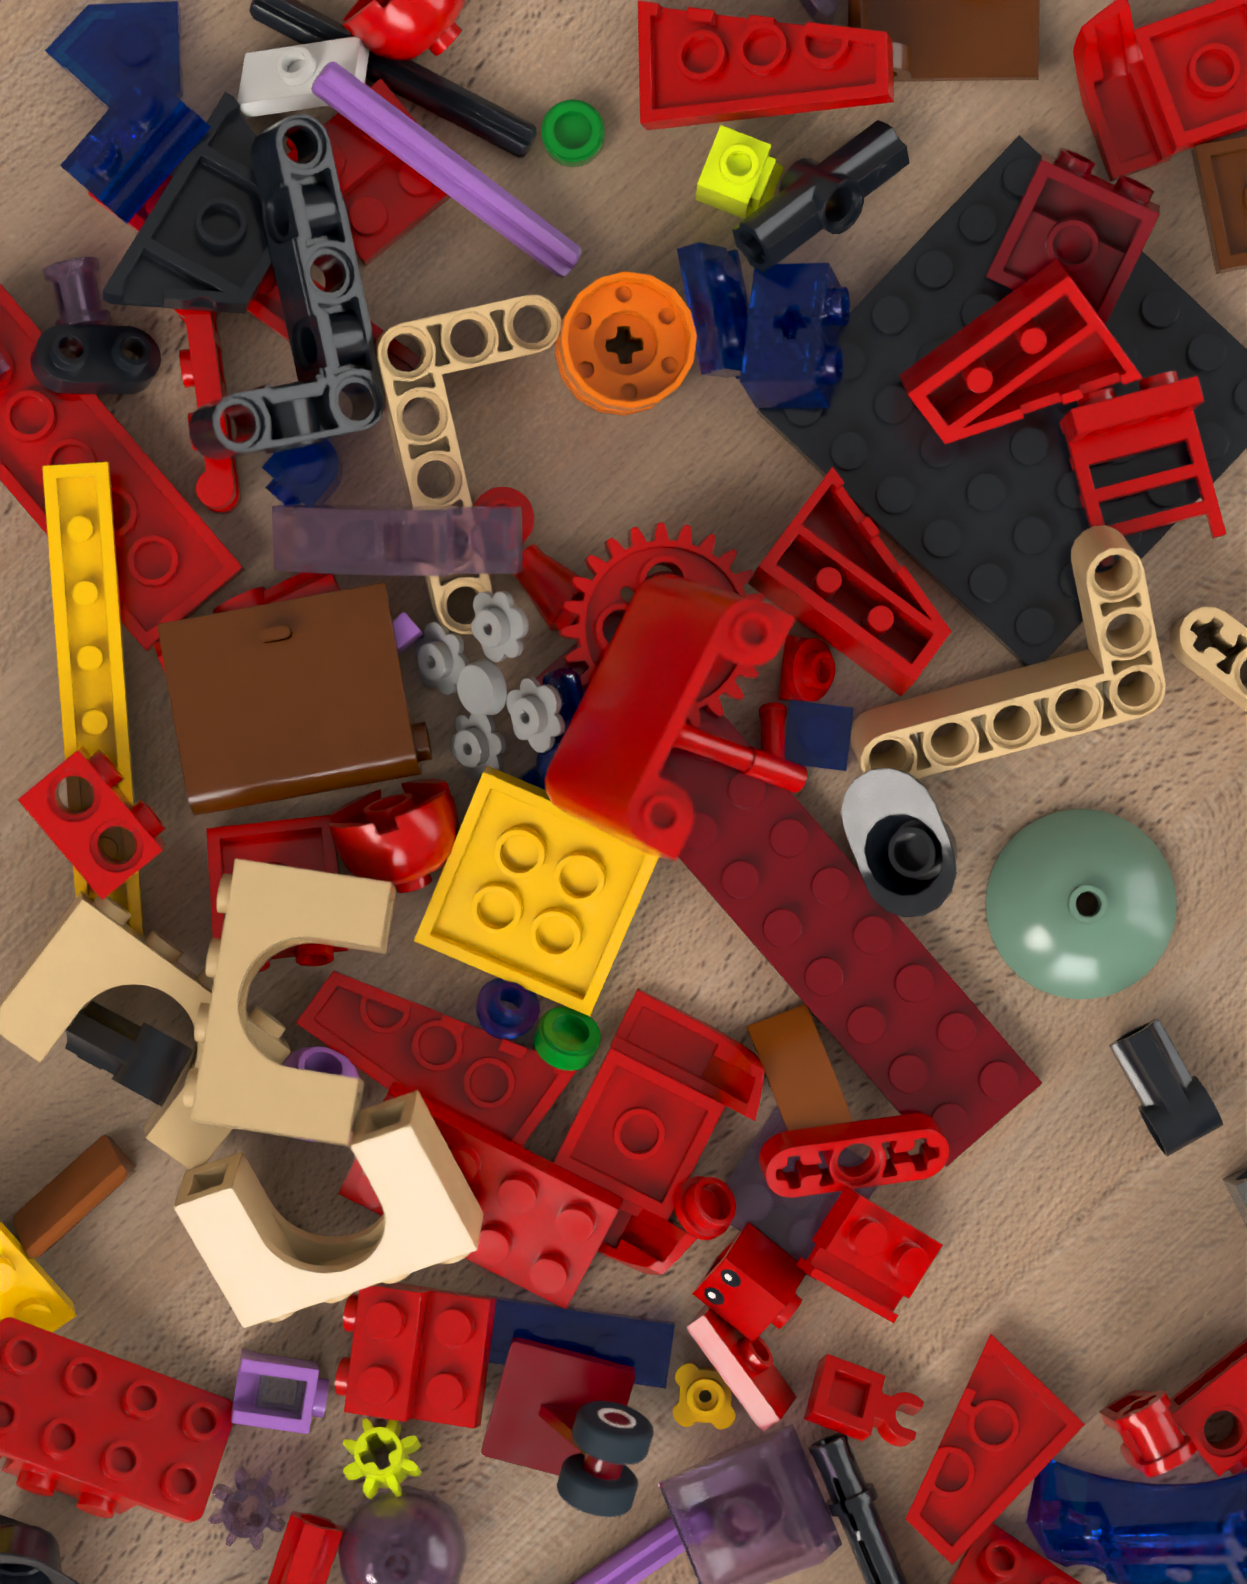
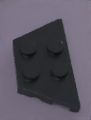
(206, 232)

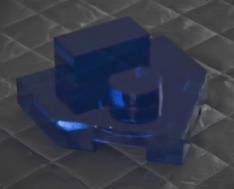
(117, 41)

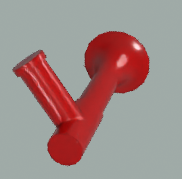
(763, 764)

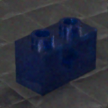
(794, 336)

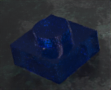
(818, 735)

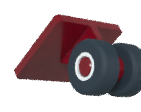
(572, 1421)

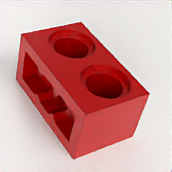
(80, 832)
(1217, 1389)

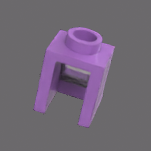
(278, 1392)

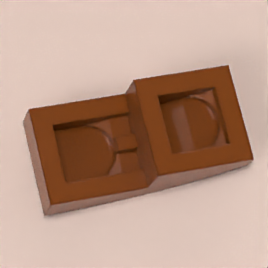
(799, 1070)

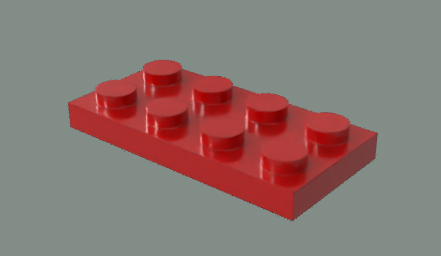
(537, 1216)

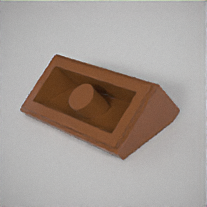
(72, 1196)

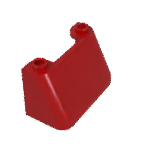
(640, 701)

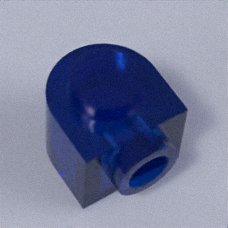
(304, 474)

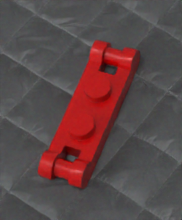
(204, 369)

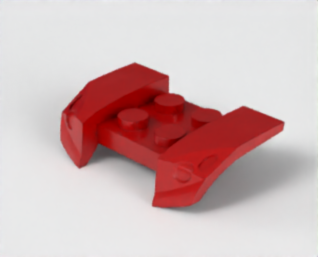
(1162, 83)
(652, 1120)

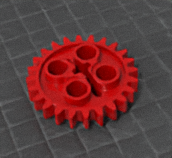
(630, 569)

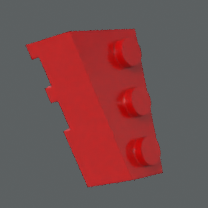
(1016, 358)
(851, 589)

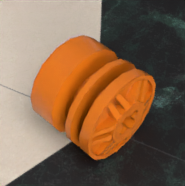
(649, 316)

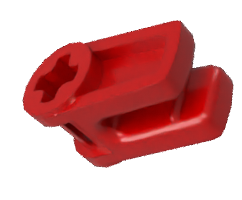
(1149, 1432)

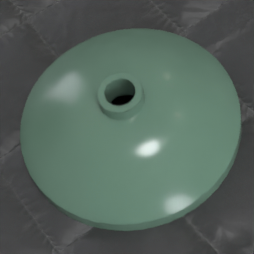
(1035, 911)

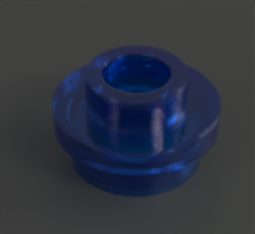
(502, 1021)

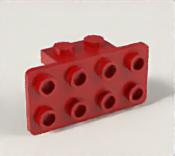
(105, 1427)

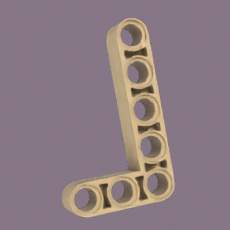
(427, 383)
(1035, 686)

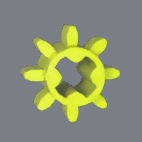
(364, 1455)

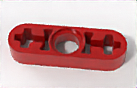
(832, 1139)

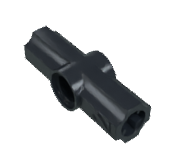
(820, 196)

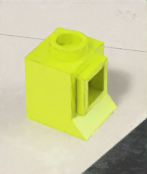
(738, 174)

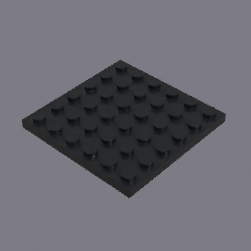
(1003, 506)

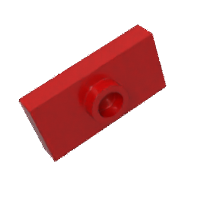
(744, 1367)

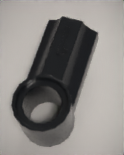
(134, 1054)
(1172, 1101)

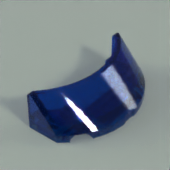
(1142, 1528)

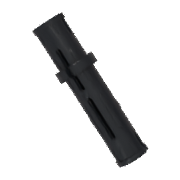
(854, 1506)

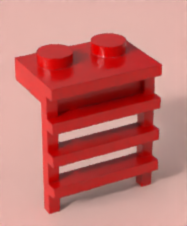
(1135, 423)

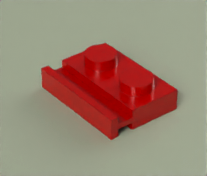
(869, 1254)

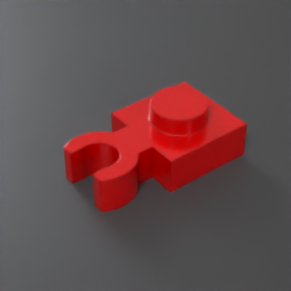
(852, 1402)

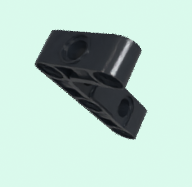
(325, 328)

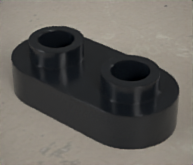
(99, 360)

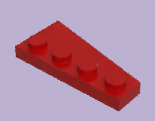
(440, 1056)

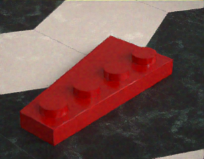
(738, 68)

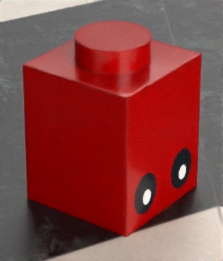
(752, 1283)

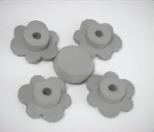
(483, 687)

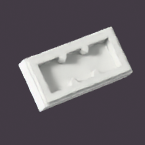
(283, 77)

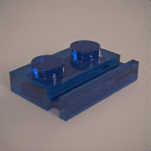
(135, 146)
(717, 306)

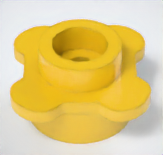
(691, 1409)

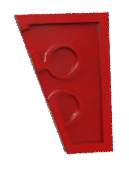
(990, 1451)

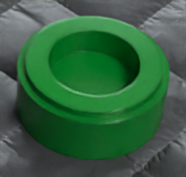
(572, 133)
(567, 1038)

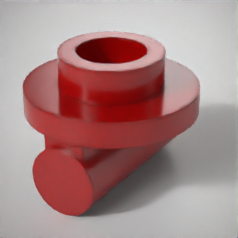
(805, 669)

